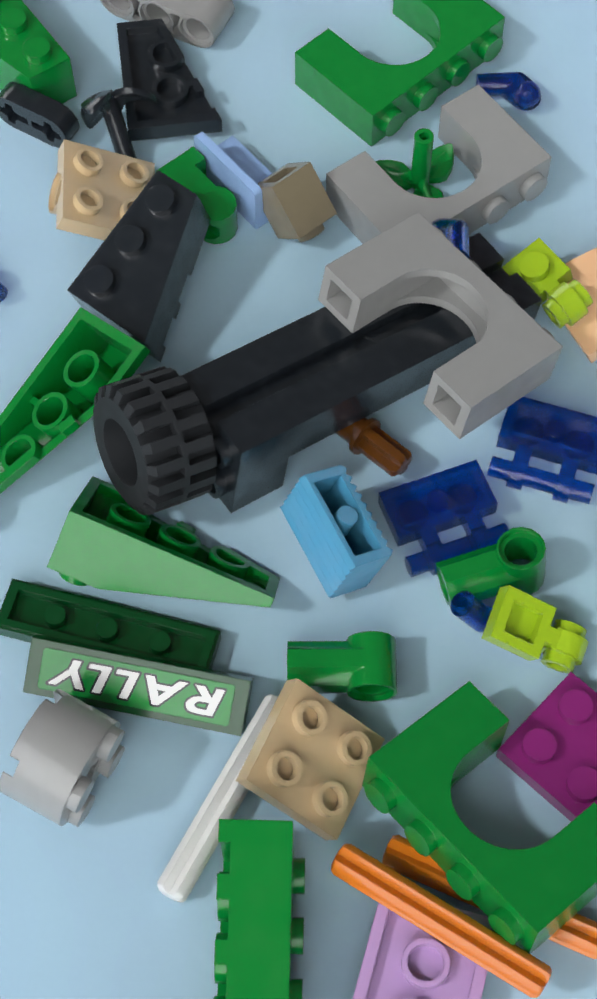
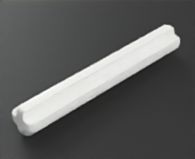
(221, 803)

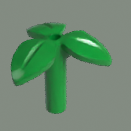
(428, 166)

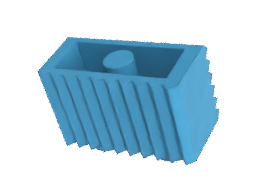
(335, 530)

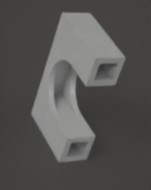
(484, 137)
(422, 266)

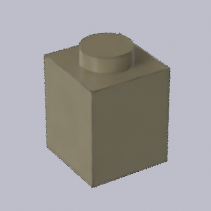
(296, 202)

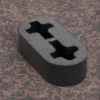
(37, 114)

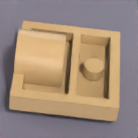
(95, 188)
(310, 759)

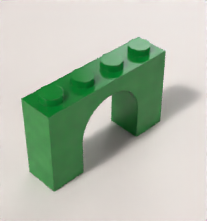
(380, 97)
(519, 890)

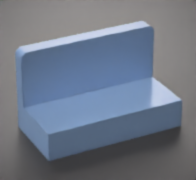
(239, 171)

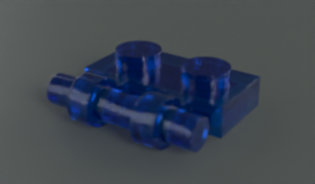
(550, 435)
(438, 504)

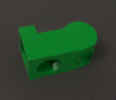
(219, 202)

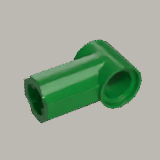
(491, 567)
(359, 666)

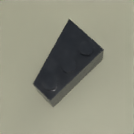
(145, 263)

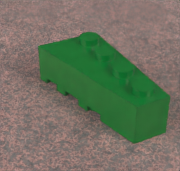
(32, 55)
(257, 911)

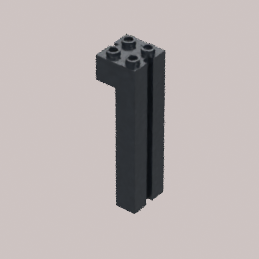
(322, 378)

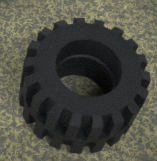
(154, 440)

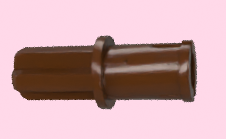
(368, 438)

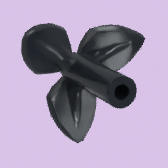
(110, 106)

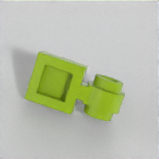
(549, 280)
(525, 629)

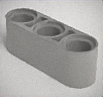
(187, 20)

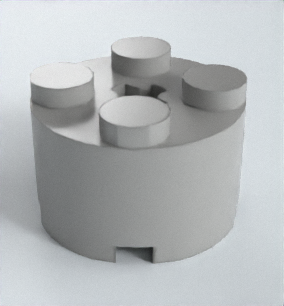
(62, 757)

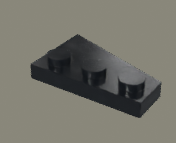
(157, 65)

